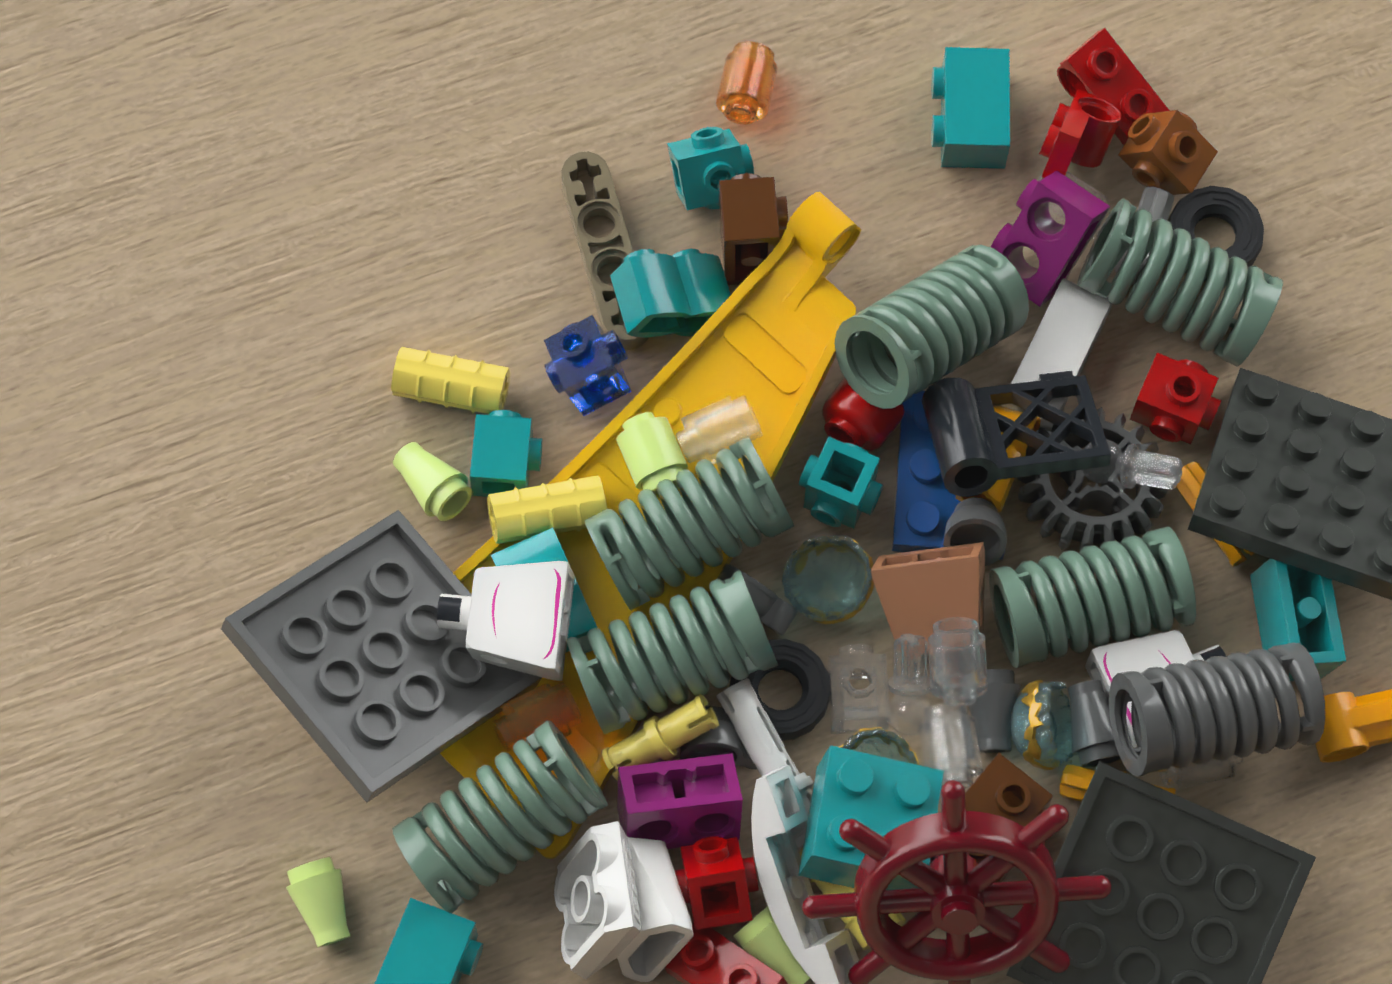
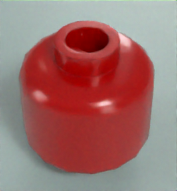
(856, 421)

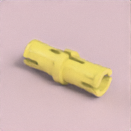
(662, 736)

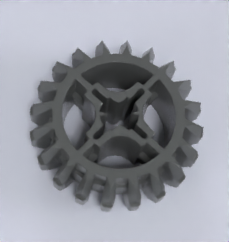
(1121, 512)

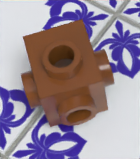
(1167, 152)

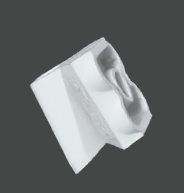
(620, 904)

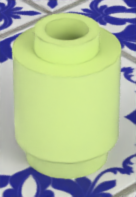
(650, 451)

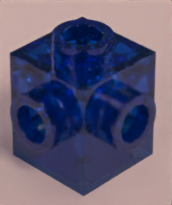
(587, 364)

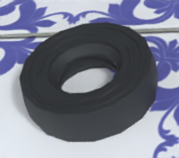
(1229, 206)
(815, 684)

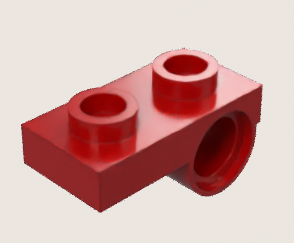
(1109, 74)
(1079, 133)
(716, 960)

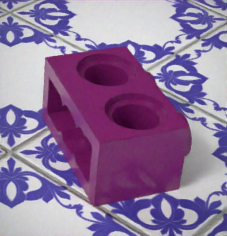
(1054, 243)
(680, 800)

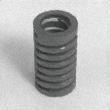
(1192, 708)

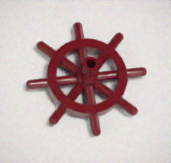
(956, 893)

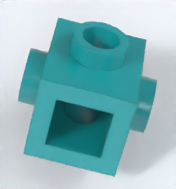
(703, 162)
(841, 483)

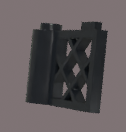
(970, 438)

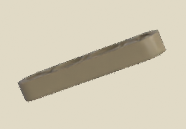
(602, 250)

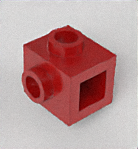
(1176, 399)
(717, 882)

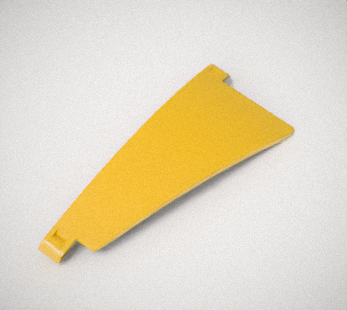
(761, 343)

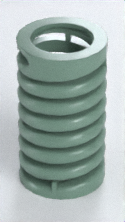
(1138, 236)
(931, 326)
(691, 527)
(1113, 606)
(675, 656)
(563, 800)

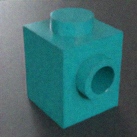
(503, 453)

